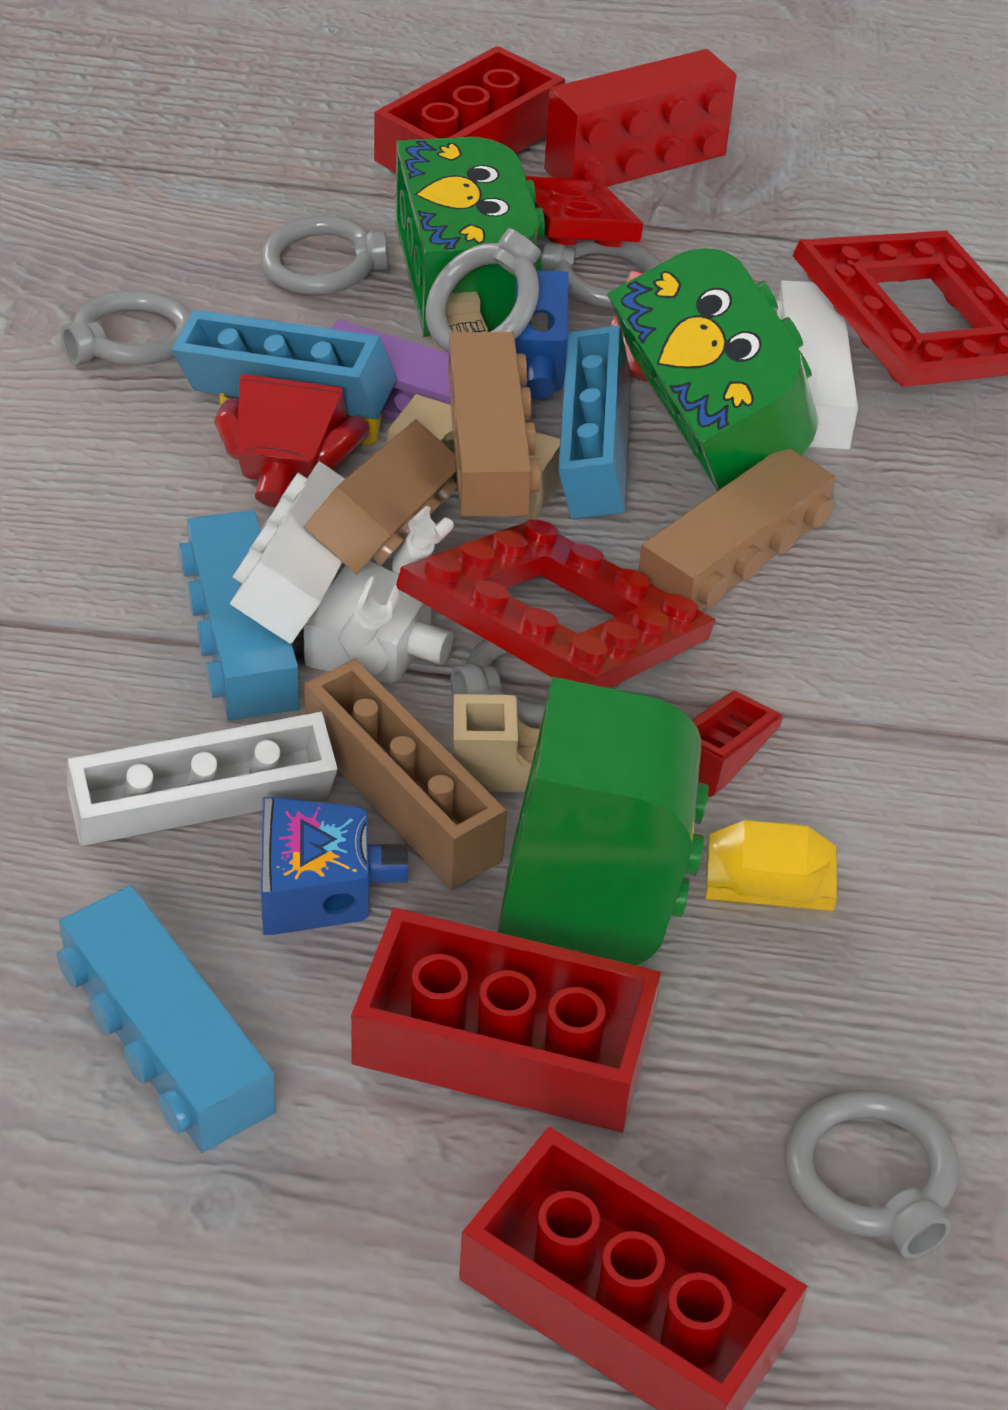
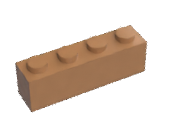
(490, 424)
(373, 505)
(739, 528)
(408, 775)

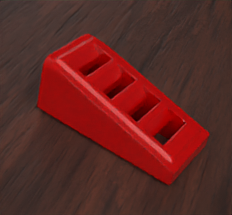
(727, 744)

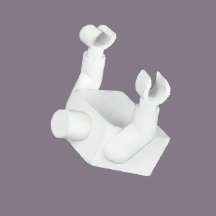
(374, 620)

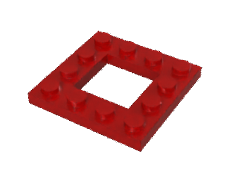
(849, 277)
(472, 590)

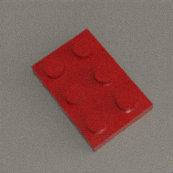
(584, 211)

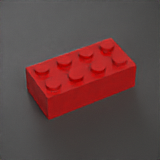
(486, 98)
(640, 119)
(505, 1019)
(629, 1280)

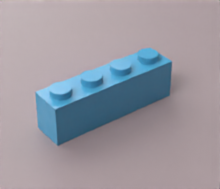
(223, 346)
(595, 423)
(250, 664)
(167, 1018)

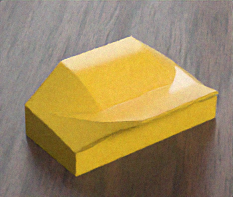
(771, 866)

